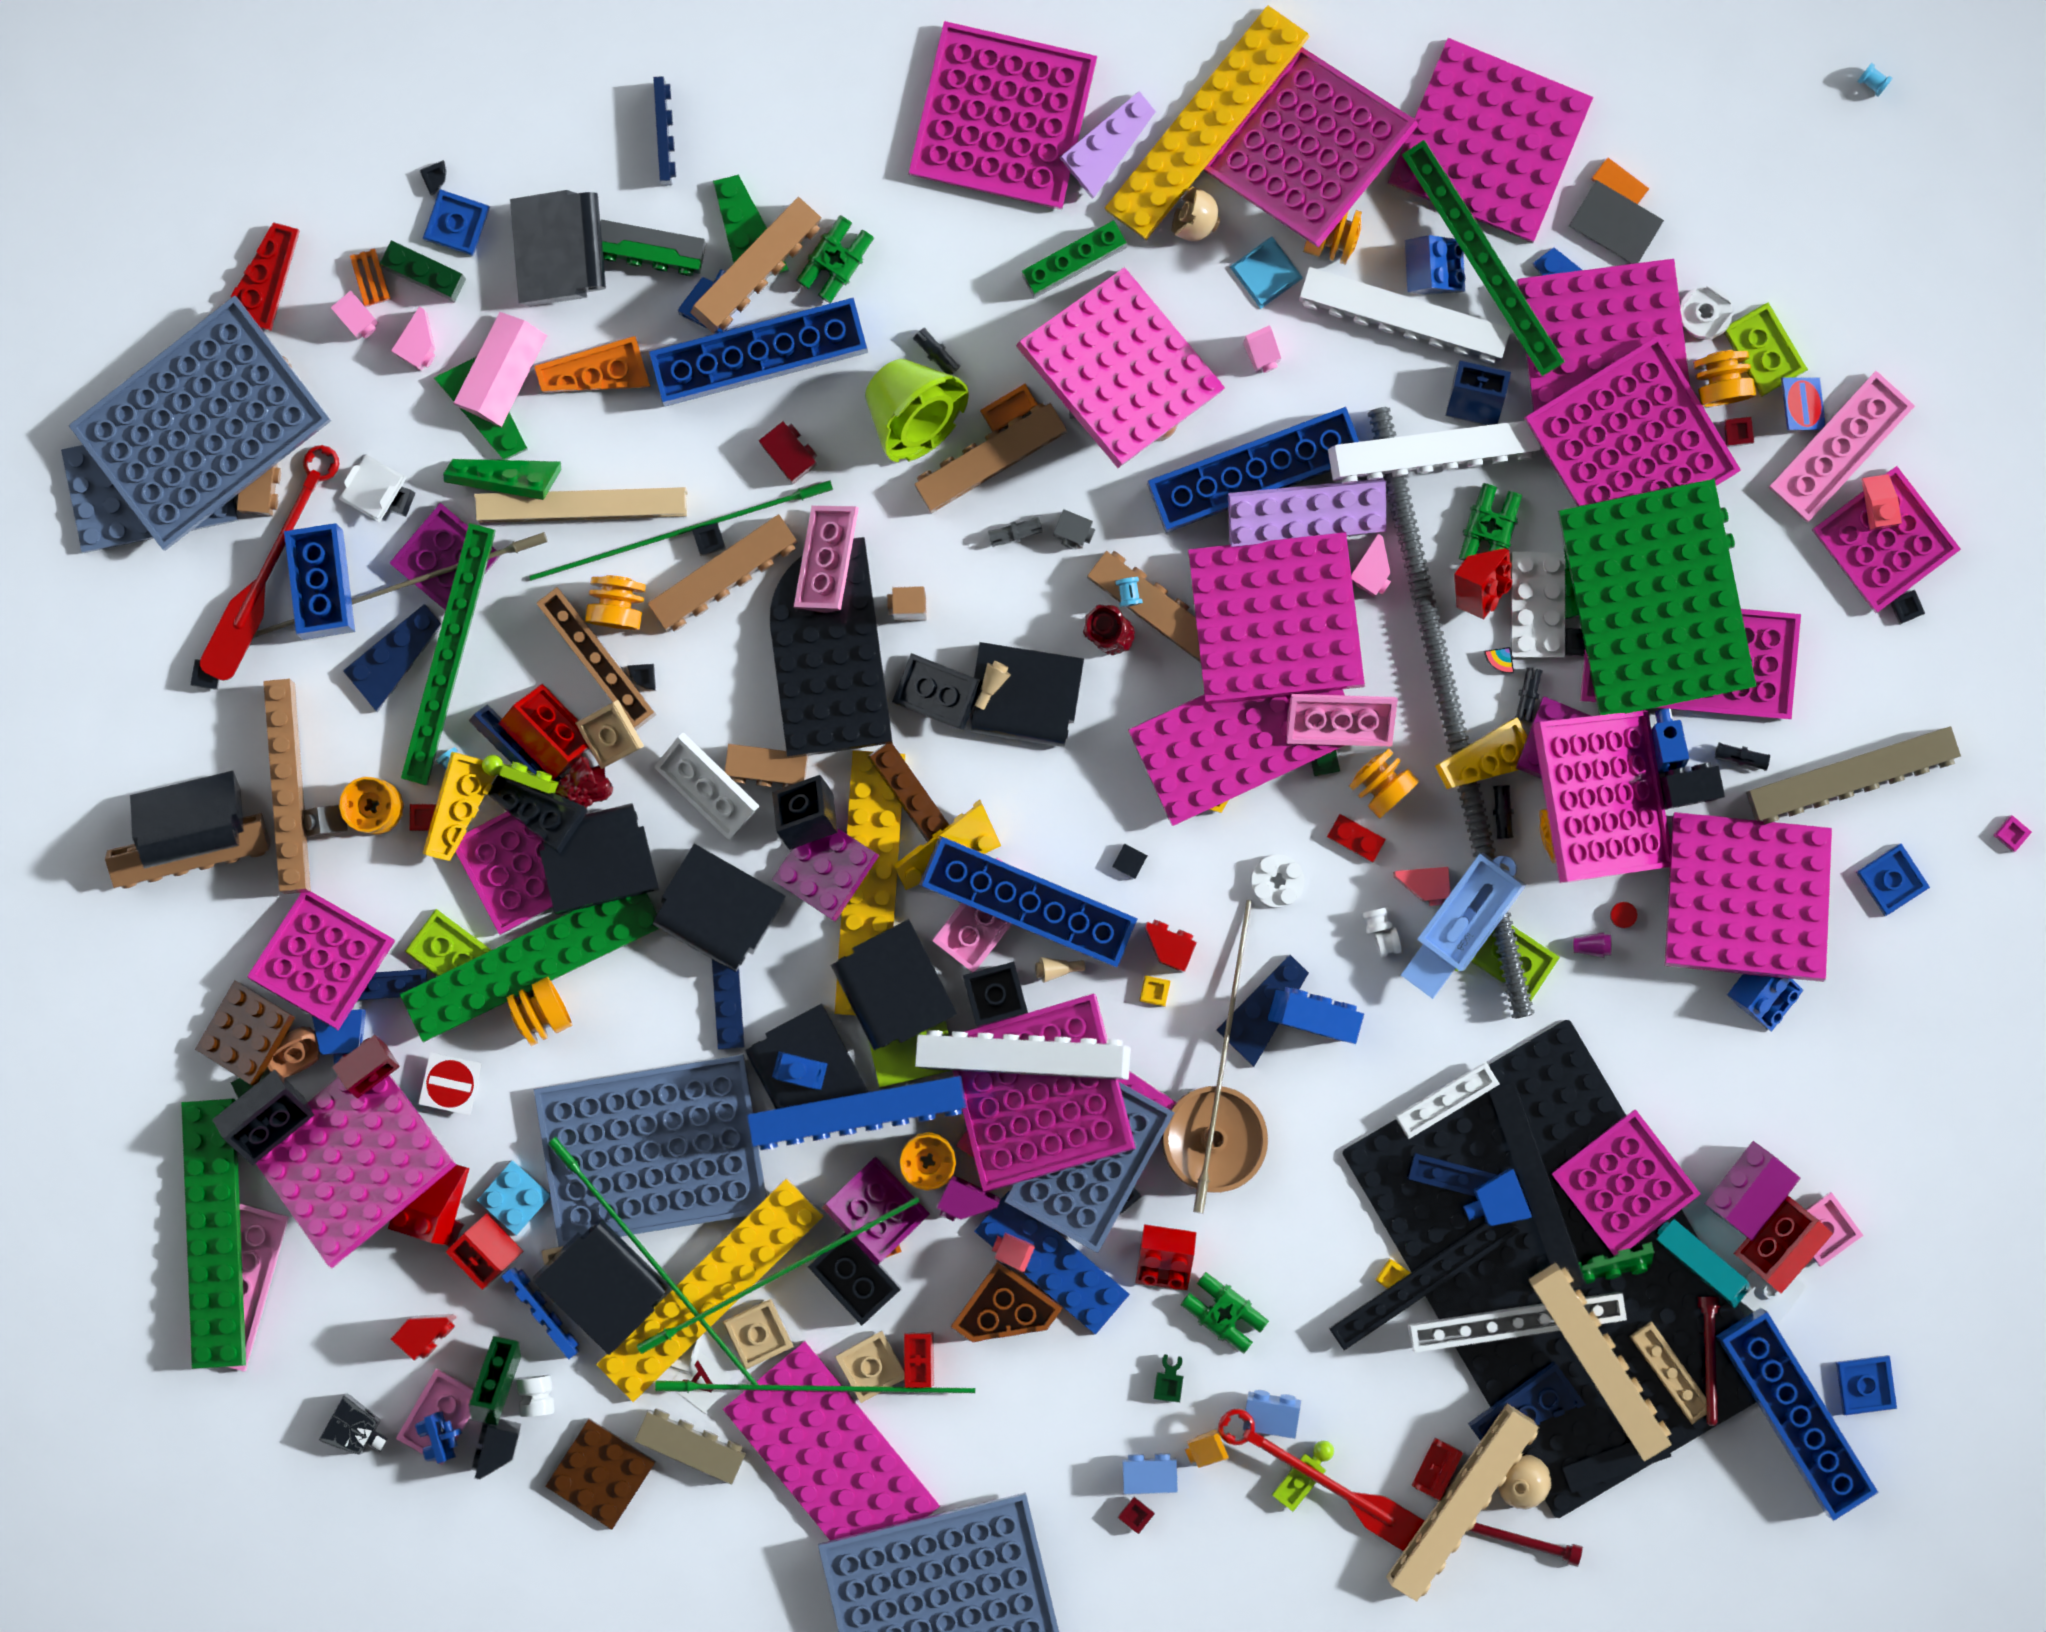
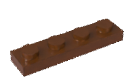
(908, 790)

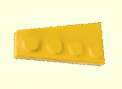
(1486, 757)
(457, 804)
(968, 829)

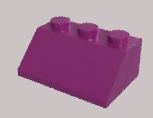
(1752, 1190)
(965, 1200)

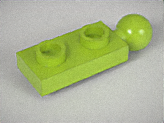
(493, 765)
(1297, 1485)

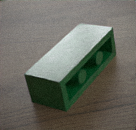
(422, 271)
(495, 1380)

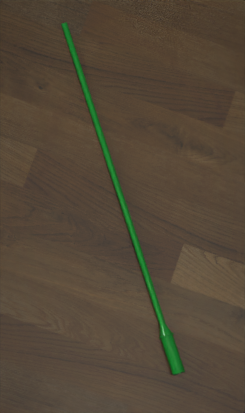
(798, 495)
(572, 1165)
(667, 1334)
(687, 1386)

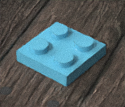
(514, 1197)

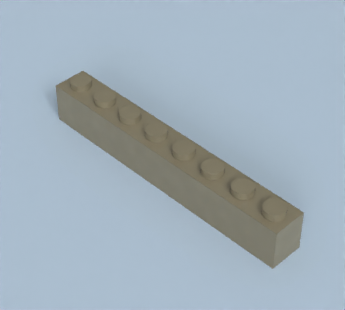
(1852, 774)

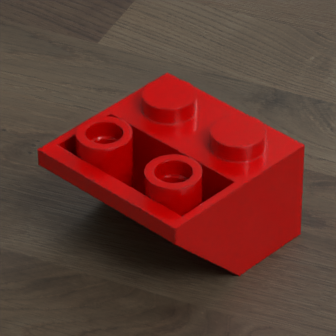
(1483, 581)
(1170, 948)
(484, 1251)
(1166, 1257)
(420, 1332)

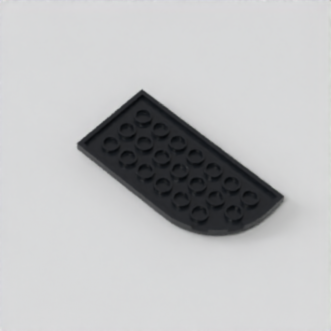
(830, 666)

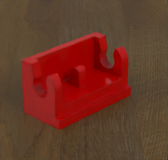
(919, 1359)
(1437, 1469)

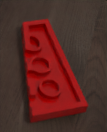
(266, 275)

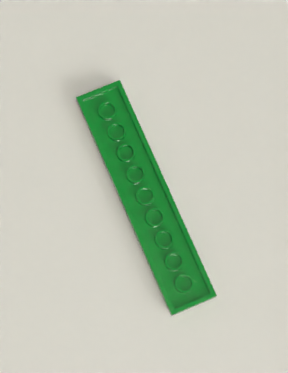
(526, 960)
(212, 1239)

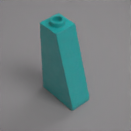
(1703, 1262)

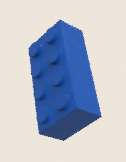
(319, 581)

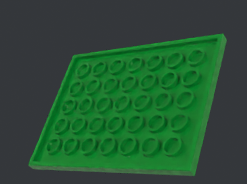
(1657, 598)

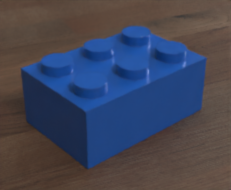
(1316, 1015)

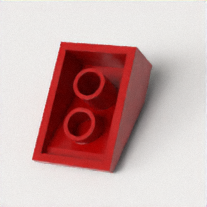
(435, 1210)

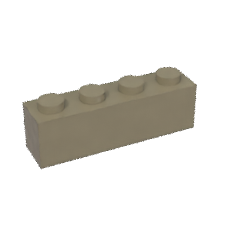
(689, 1446)

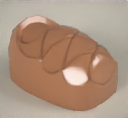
(296, 1052)

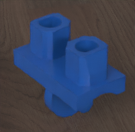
(441, 1437)

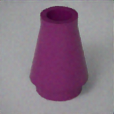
(1594, 945)

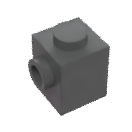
(1073, 530)
(324, 821)

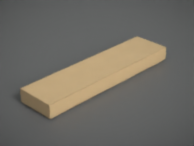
(1670, 1372)

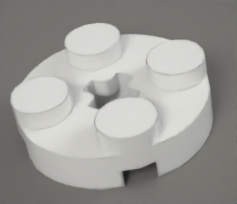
(1703, 298)
(1265, 889)

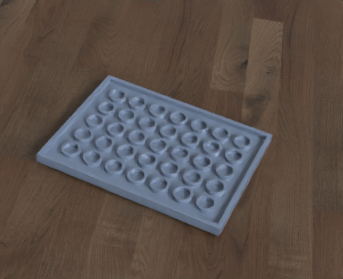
(199, 423)
(656, 1147)
(943, 1574)

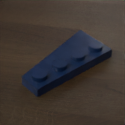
(387, 661)
(1250, 1026)
(1539, 1398)

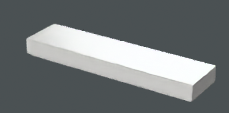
(1447, 1100)

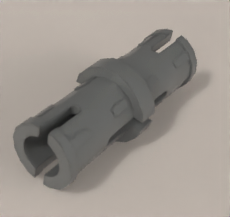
(1015, 531)

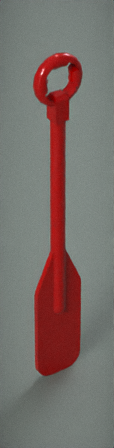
(246, 609)
(1374, 1511)

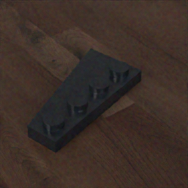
(543, 813)

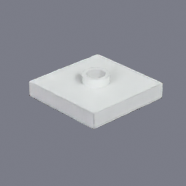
(1766, 1297)

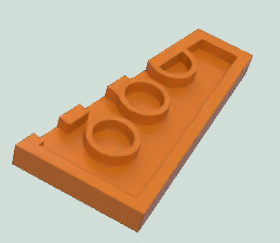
(600, 368)

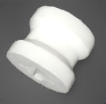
(1377, 920)
(1388, 942)

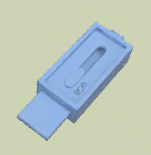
(1464, 922)

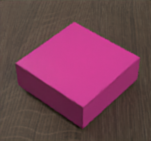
(2012, 833)

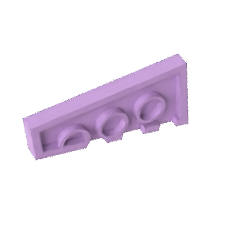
(1104, 147)

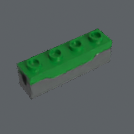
(652, 247)
(1074, 259)

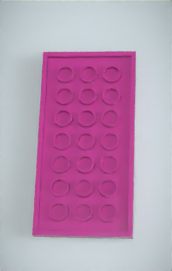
(1773, 653)
(1218, 751)
(828, 1450)

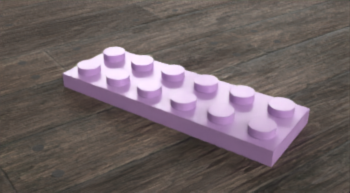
(1307, 511)

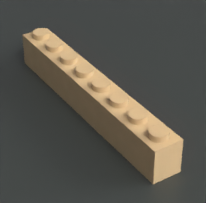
(1600, 1361)
(1462, 1503)

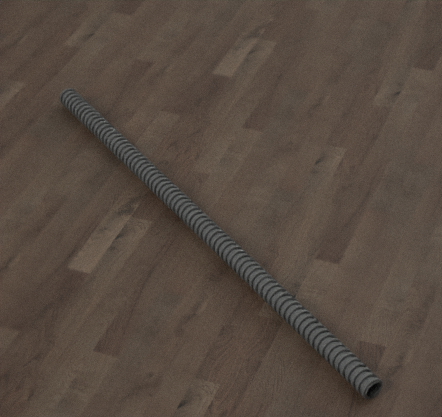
(1448, 703)

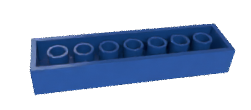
(758, 352)
(1259, 465)
(1028, 901)
(856, 1111)
(1797, 1414)

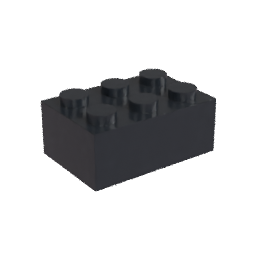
(263, 1117)
(855, 1280)

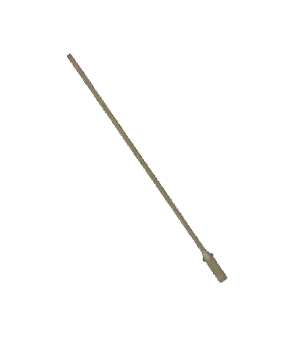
(515, 547)
(1203, 1180)

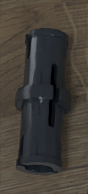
(936, 352)
(1528, 694)
(1742, 756)
(1503, 811)

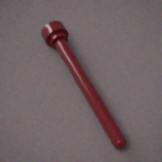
(1709, 1308)
(1571, 1554)

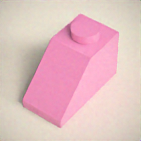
(355, 316)
(416, 342)
(1262, 349)
(1373, 569)

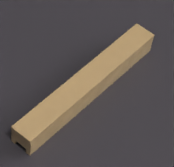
(582, 505)

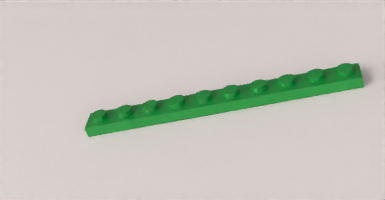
(1483, 258)
(448, 654)

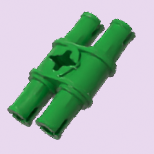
(831, 245)
(1482, 514)
(1225, 1327)

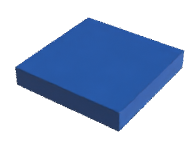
(456, 222)
(1892, 879)
(1866, 1385)

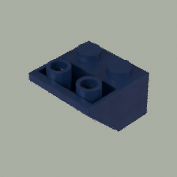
(1477, 393)

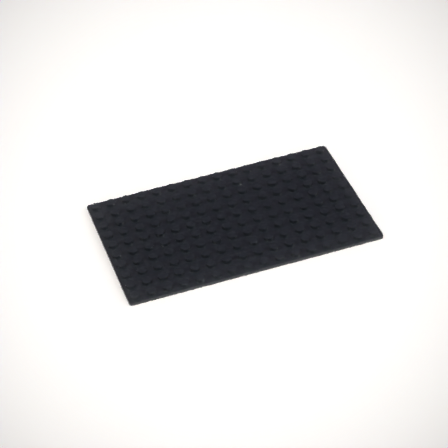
(1566, 1110)

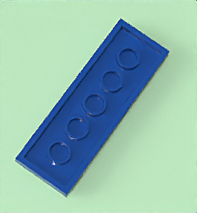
(1058, 1266)

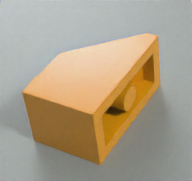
(1206, 1449)

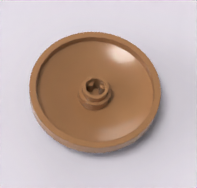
(1237, 1143)

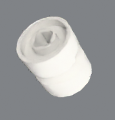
(535, 1396)

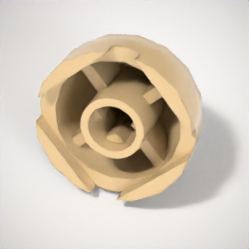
(1196, 217)
(1526, 1483)

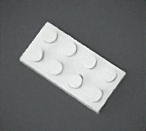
(1538, 605)
(706, 786)

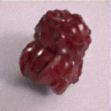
(1109, 629)
(585, 784)

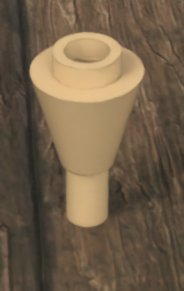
(994, 678)
(1050, 968)

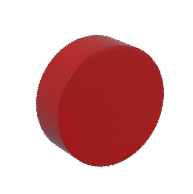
(1623, 915)

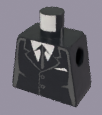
(353, 1428)

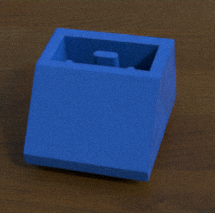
(1434, 265)
(1765, 997)

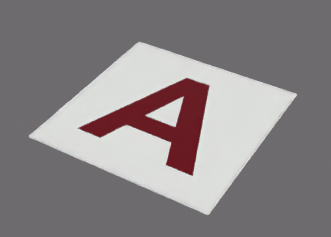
(704, 1372)

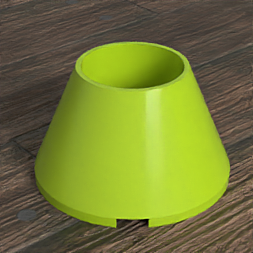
(914, 407)

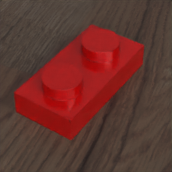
(1356, 838)

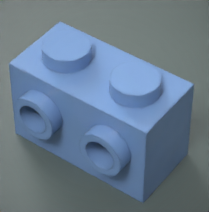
(1273, 1413)
(1149, 1475)

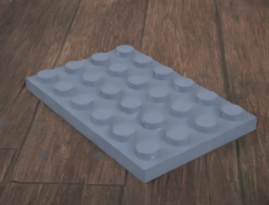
(101, 511)
(1090, 1196)

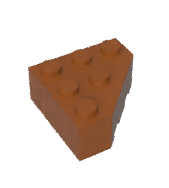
(1005, 1307)

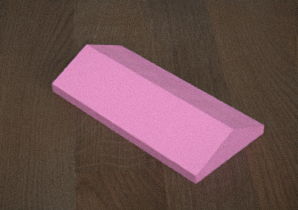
(500, 369)
(826, 558)
(1341, 720)
(970, 935)

